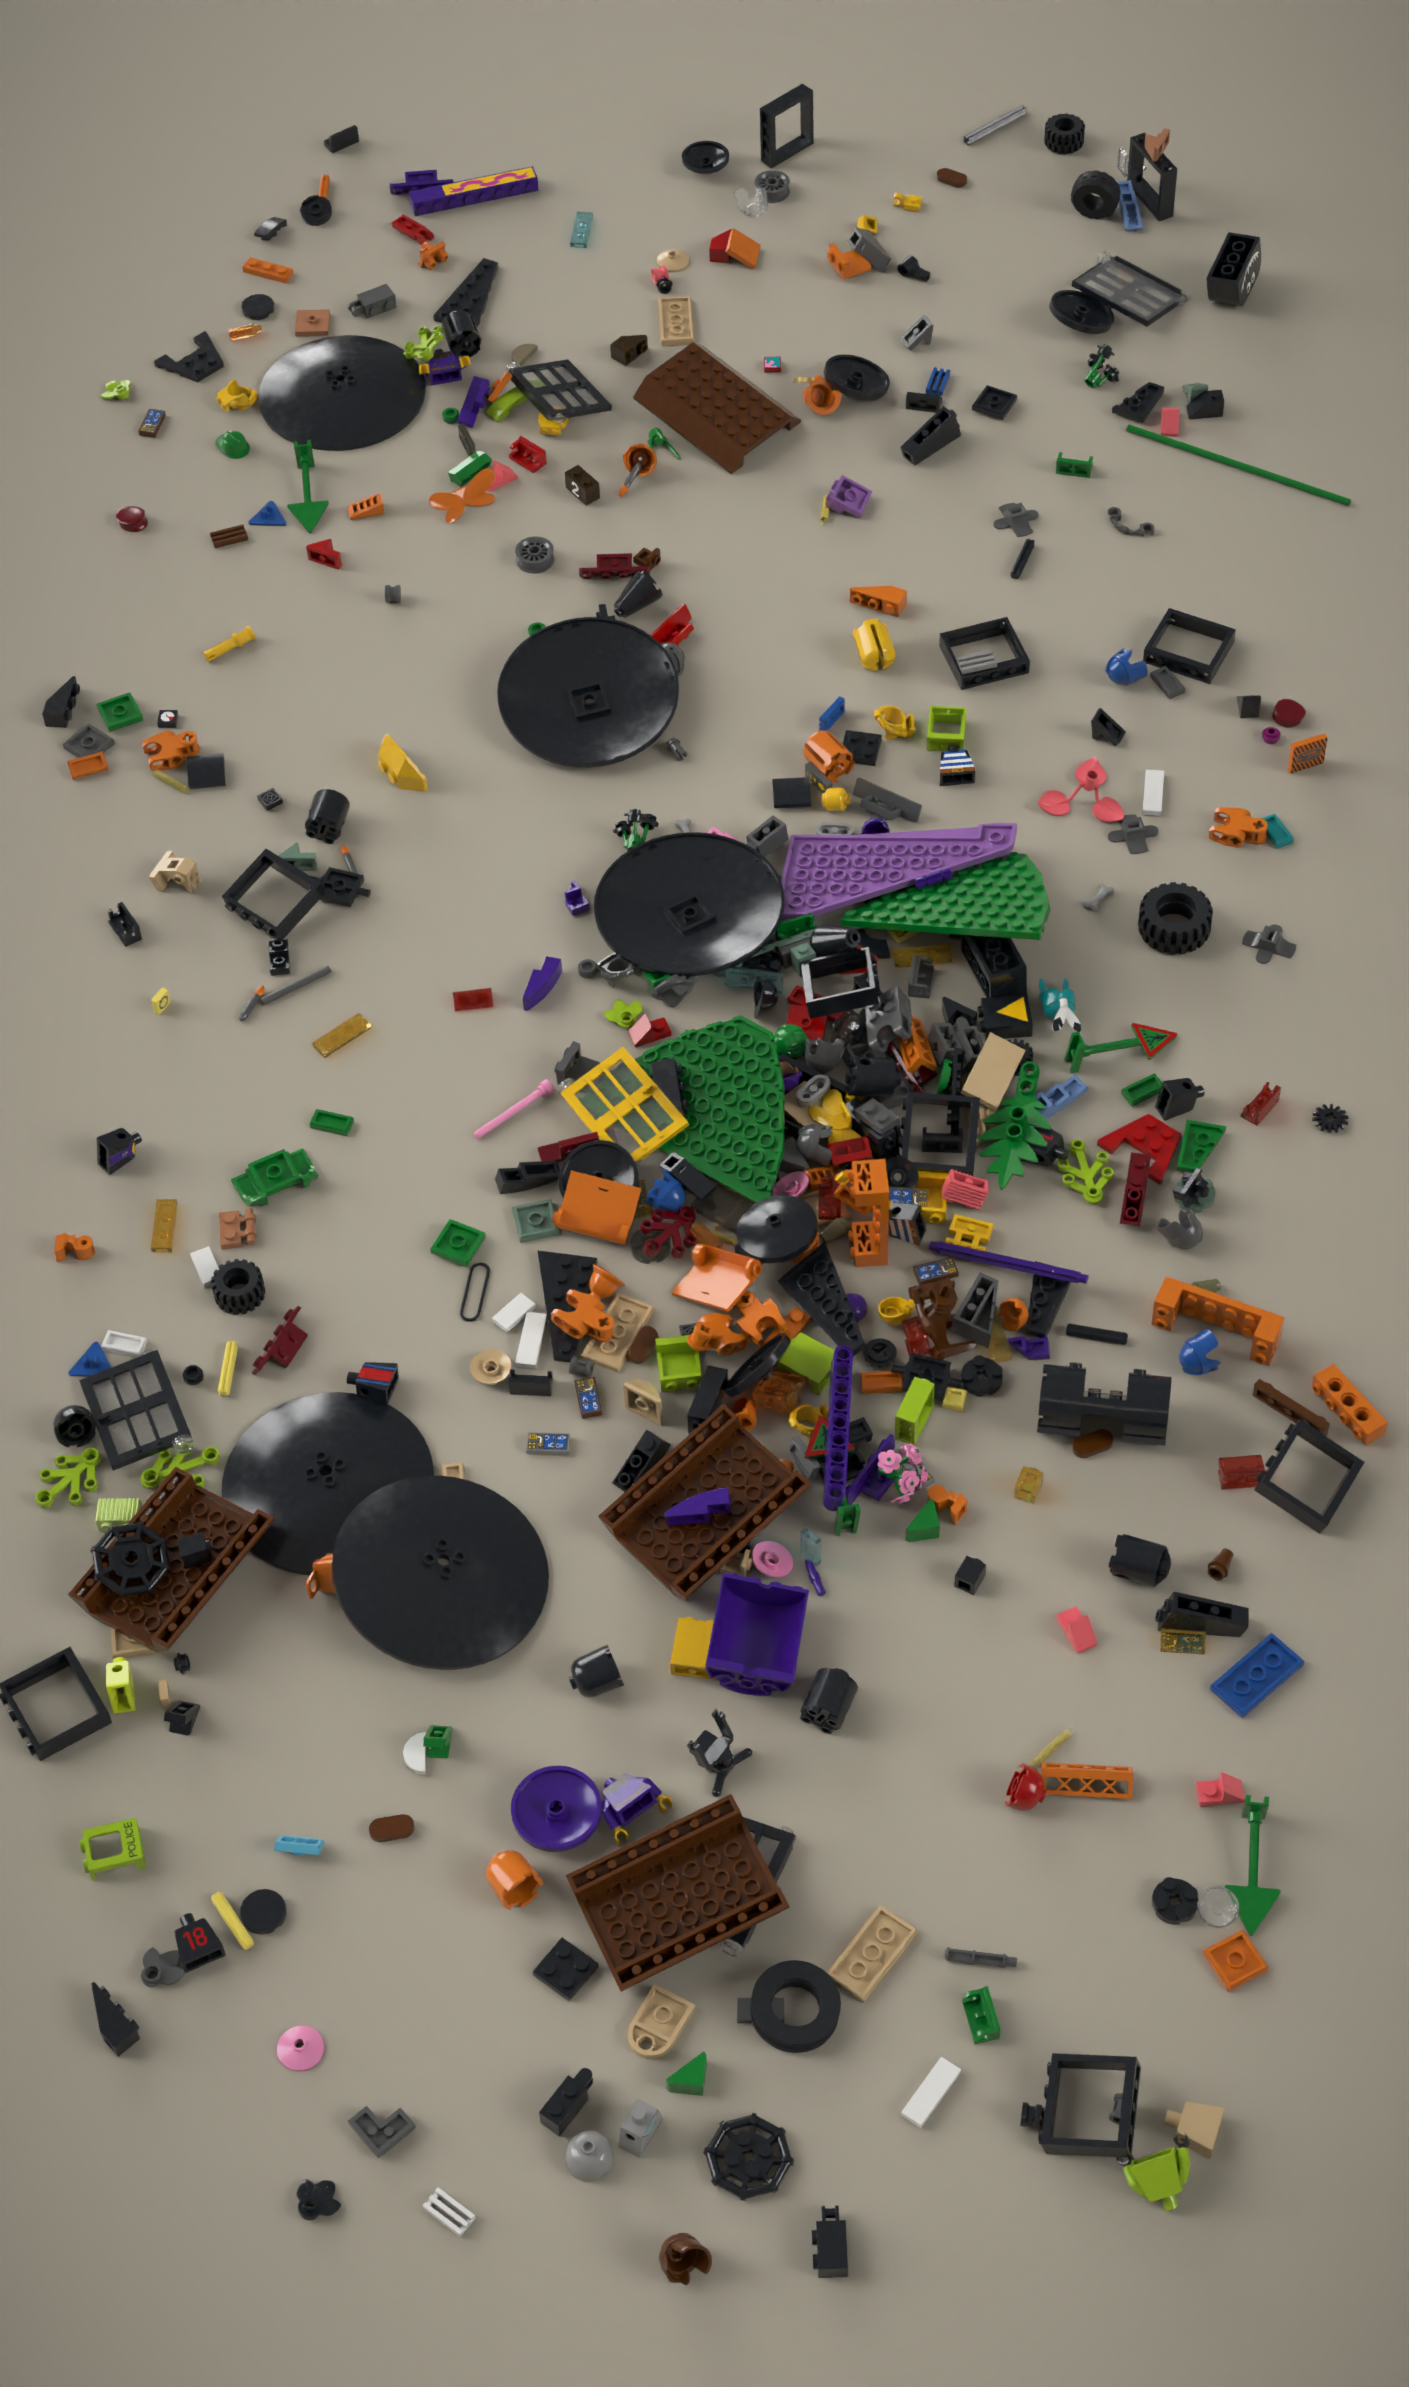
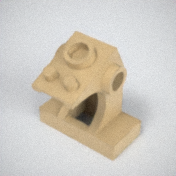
(181, 870)

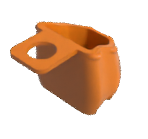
(322, 1577)

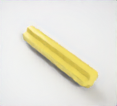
(228, 1368)
(232, 1921)

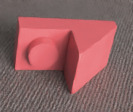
(1170, 422)
(503, 475)
(1077, 1629)
(1219, 1792)

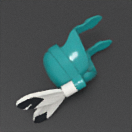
(1059, 1006)

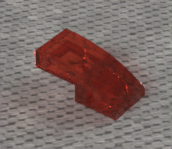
(917, 1337)

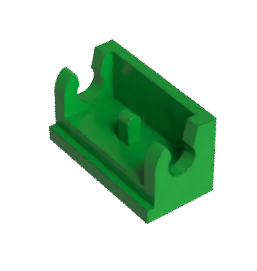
(1074, 467)
(795, 926)
(981, 2015)

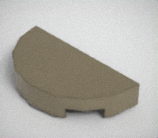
(523, 352)

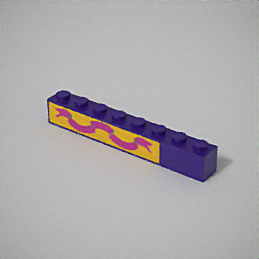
(473, 191)

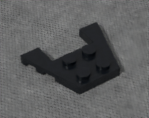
(197, 364)

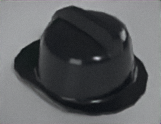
(764, 995)

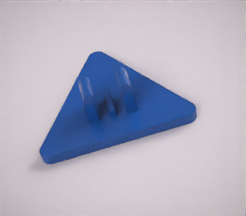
(268, 516)
(91, 1362)

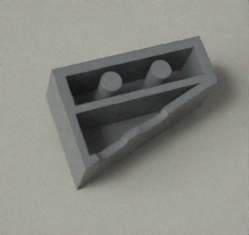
(976, 1312)

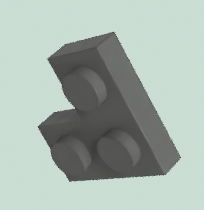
(381, 2136)

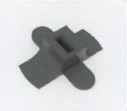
(1017, 518)
(1133, 833)
(1269, 943)

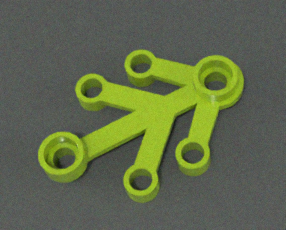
(428, 342)
(1085, 1173)
(68, 1476)
(159, 1476)

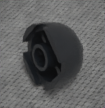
(74, 1426)

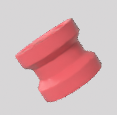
(659, 273)

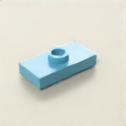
(299, 1845)

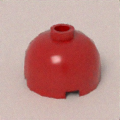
(1025, 1789)

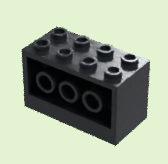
(995, 965)

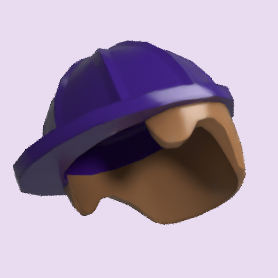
(790, 1076)

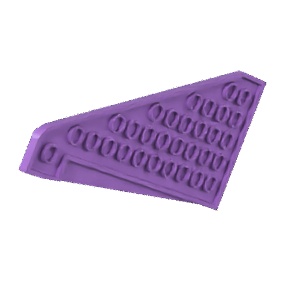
(847, 869)

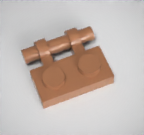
(230, 1228)

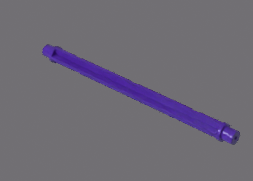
(1008, 1262)

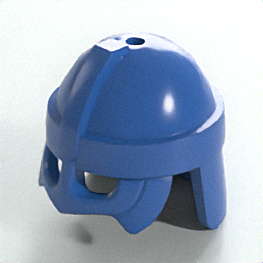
(1122, 672)
(666, 1194)
(1194, 1351)

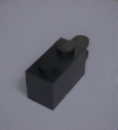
(566, 2102)
(831, 2245)

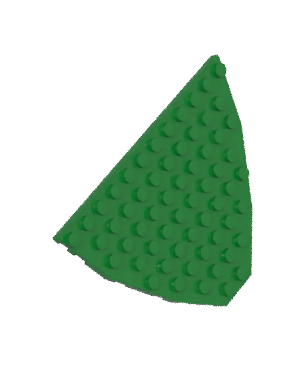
(986, 899)
(732, 1101)

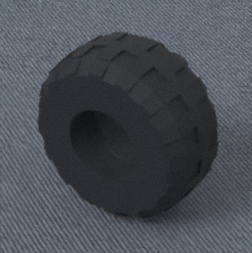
(1096, 183)

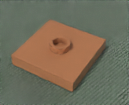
(312, 322)

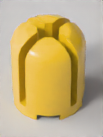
(874, 645)

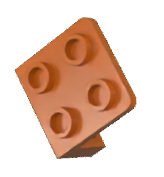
(848, 263)

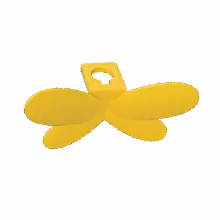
(834, 1114)

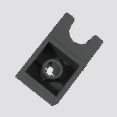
(888, 1019)

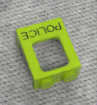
(131, 1844)

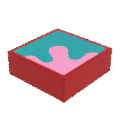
(772, 364)

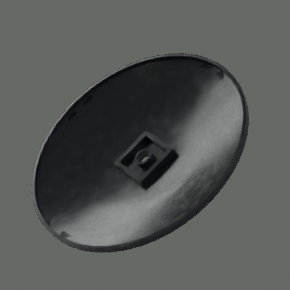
(374, 402)
(579, 660)
(654, 886)
(281, 1462)
(432, 1611)

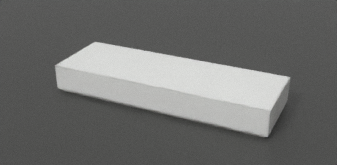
(1153, 792)
(531, 1340)
(931, 2092)

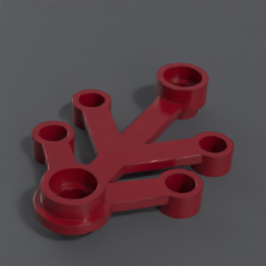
(683, 1217)

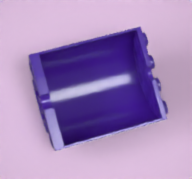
(756, 1635)

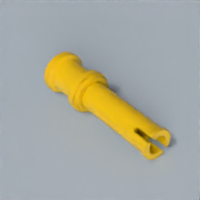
(236, 640)

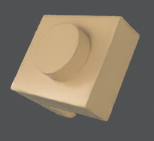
(739, 1564)

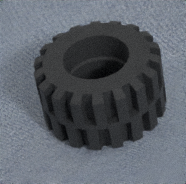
(1064, 133)
(238, 1299)

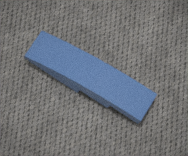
(1129, 207)
(1061, 1096)

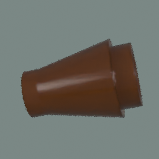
(1220, 1565)

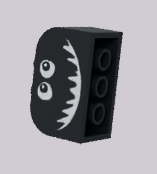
(1234, 269)

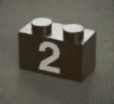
(582, 485)

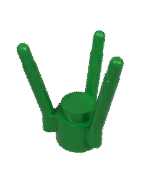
(657, 438)

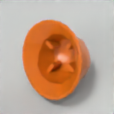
(603, 1283)

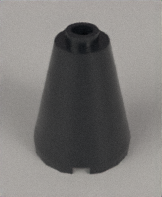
(637, 595)
(833, 939)

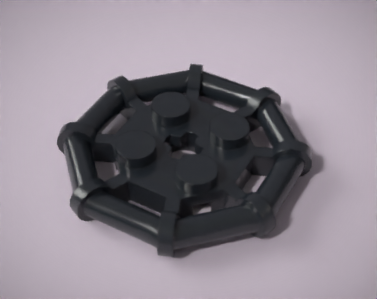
(124, 1569)
(751, 2170)

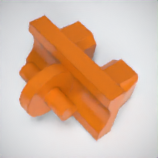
(430, 253)

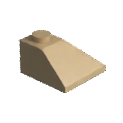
(643, 1400)

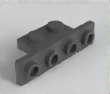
(885, 802)

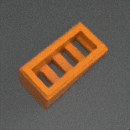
(370, 507)
(817, 1173)

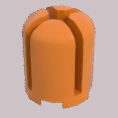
(828, 755)

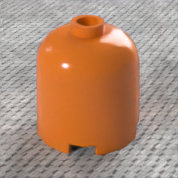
(513, 1879)

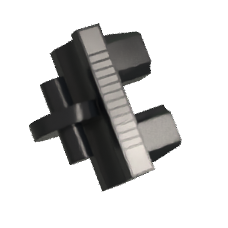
(1194, 1188)

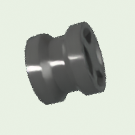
(392, 593)

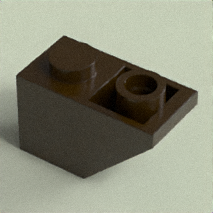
(628, 348)

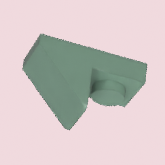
(1194, 390)
(302, 861)

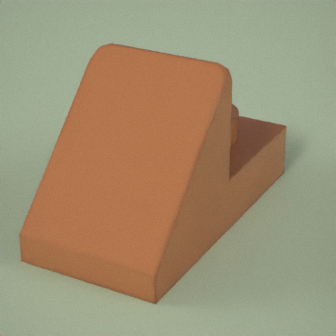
(1156, 145)

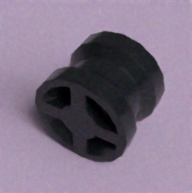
(1031, 2115)

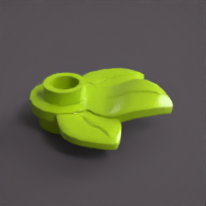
(117, 389)
(623, 1013)

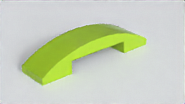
(504, 403)

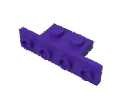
(417, 180)
(474, 401)
(867, 1480)

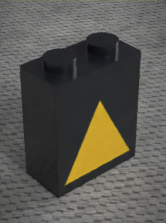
(1006, 1016)

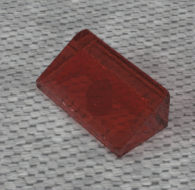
(472, 999)

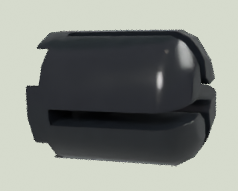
(461, 334)

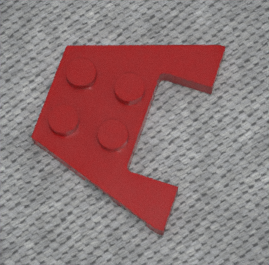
(1150, 1138)

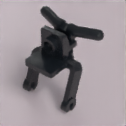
(715, 1752)

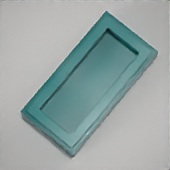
(1277, 832)

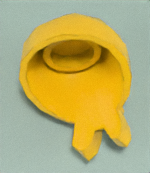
(895, 1310)

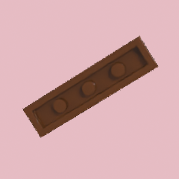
(1289, 1408)

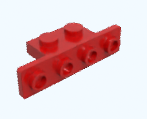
(675, 627)

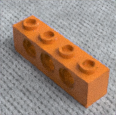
(1347, 1394)

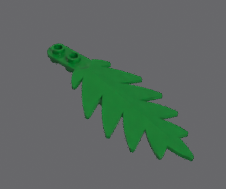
(1016, 1128)

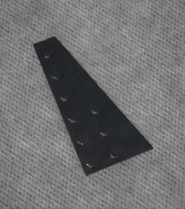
(471, 293)
(559, 1275)
(822, 1296)

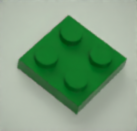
(119, 712)
(458, 1243)

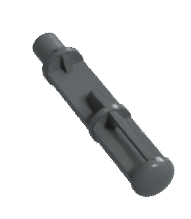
(980, 1957)

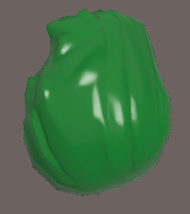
(790, 1041)

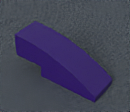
(542, 982)
(699, 1507)

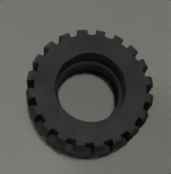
(1175, 900)

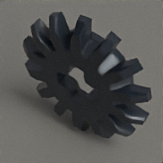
(1333, 1124)

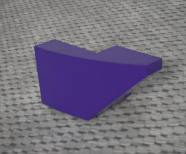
(575, 900)
(1031, 1349)

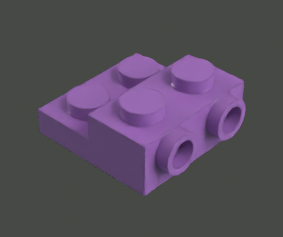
(848, 496)

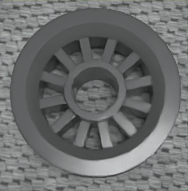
(775, 183)
(534, 554)

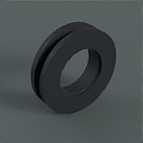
(788, 2037)

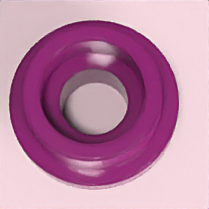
(1271, 735)

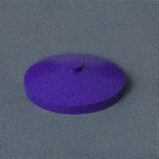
(556, 1808)

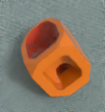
(746, 1412)

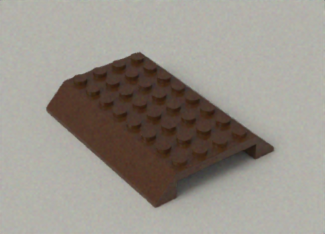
(712, 405)
(708, 1459)
(174, 1512)
(676, 1892)

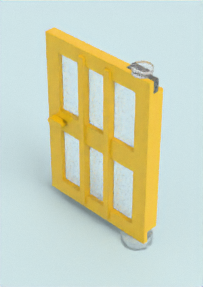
(623, 1105)

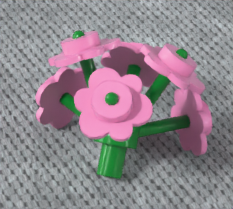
(890, 1466)

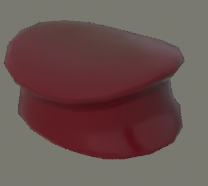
(132, 518)
(1288, 713)

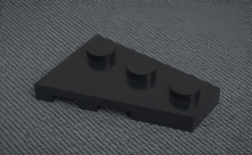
(1140, 403)

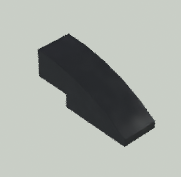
(526, 1176)

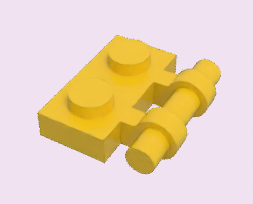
(969, 1229)

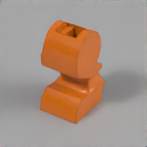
(81, 1246)
(945, 1500)

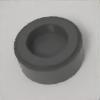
(587, 968)

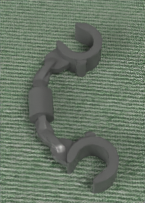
(1114, 518)

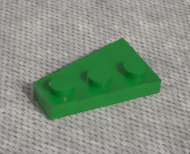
(1197, 1144)

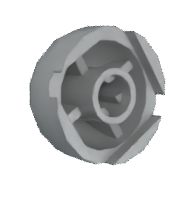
(589, 2156)

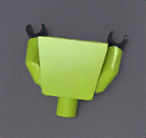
(1160, 2173)

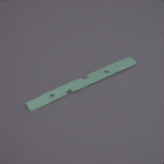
(784, 942)

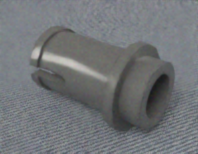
(674, 745)

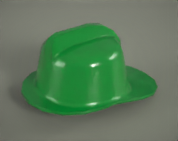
(233, 444)

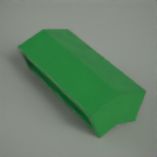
(469, 468)

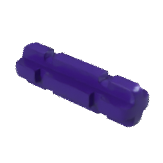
(933, 878)

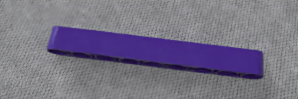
(838, 1428)

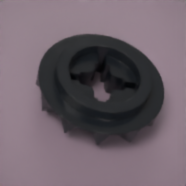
(879, 1345)

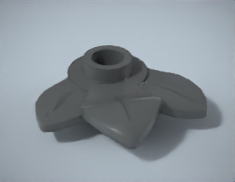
(162, 1965)

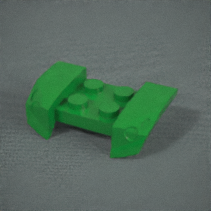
(273, 1175)

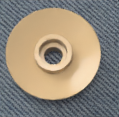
(673, 259)
(490, 1360)

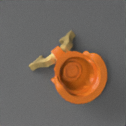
(819, 394)

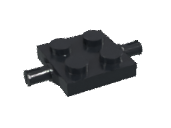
(342, 886)
(928, 1368)

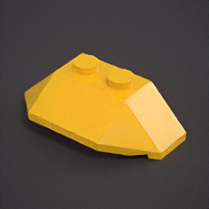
(400, 767)

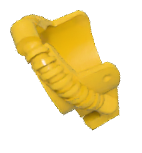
(228, 398)
(551, 427)
(904, 726)
(807, 1413)

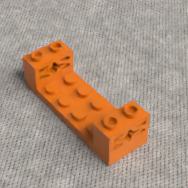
(874, 1194)
(1221, 1311)

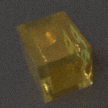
(1028, 1484)

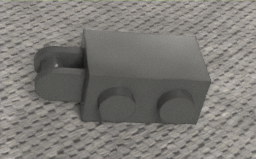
(373, 302)
(768, 836)
(971, 1042)

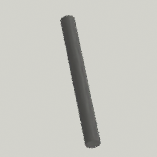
(296, 985)

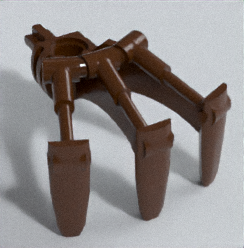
(936, 1316)

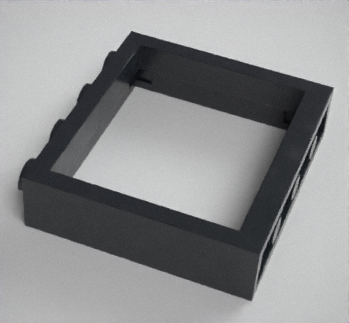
(769, 154)
(1159, 205)
(981, 631)
(1183, 665)
(253, 873)
(837, 964)
(945, 1100)
(1291, 1504)
(38, 1673)
(1089, 2147)

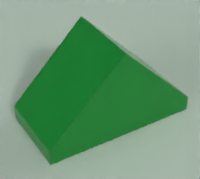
(924, 1525)
(689, 2078)

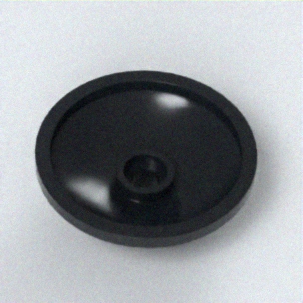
(705, 157)

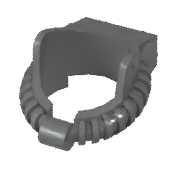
(614, 968)
(673, 989)

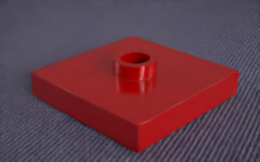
(813, 1028)

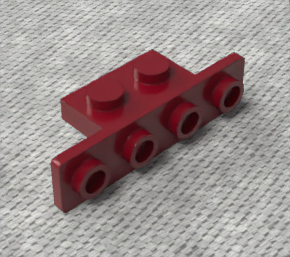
(612, 565)
(919, 1077)
(561, 1149)
(285, 1343)

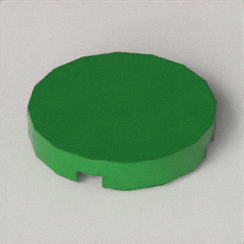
(944, 1076)

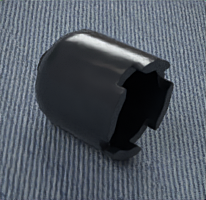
(595, 1673)

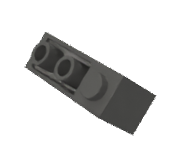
(869, 248)

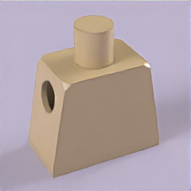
(1200, 2124)

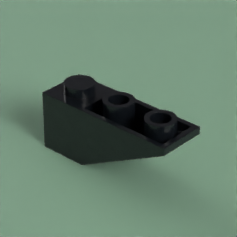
(59, 706)
(668, 1079)
(691, 1179)
(643, 1457)
(114, 2027)

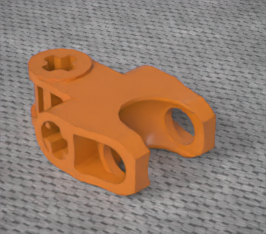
(170, 749)
(1237, 827)
(758, 1317)
(586, 1319)
(714, 1332)

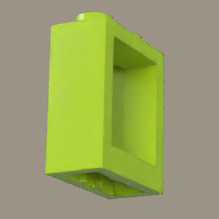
(942, 741)
(914, 1411)

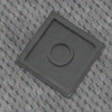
(88, 741)

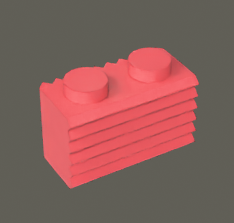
(964, 1189)

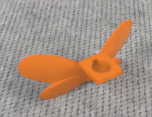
(471, 495)

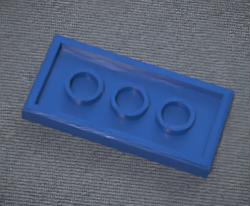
(1256, 1675)

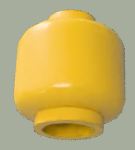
(835, 799)

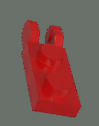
(412, 229)

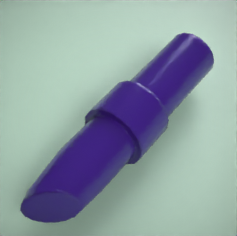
(814, 1578)

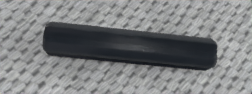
(1022, 558)
(1096, 1334)

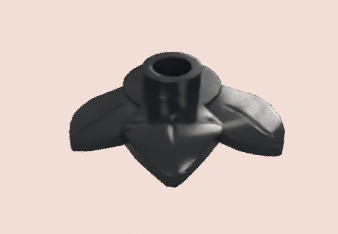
(319, 2197)

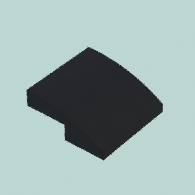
(206, 771)
(791, 792)

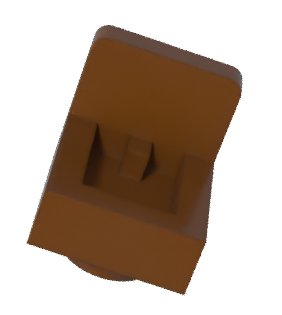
(647, 558)

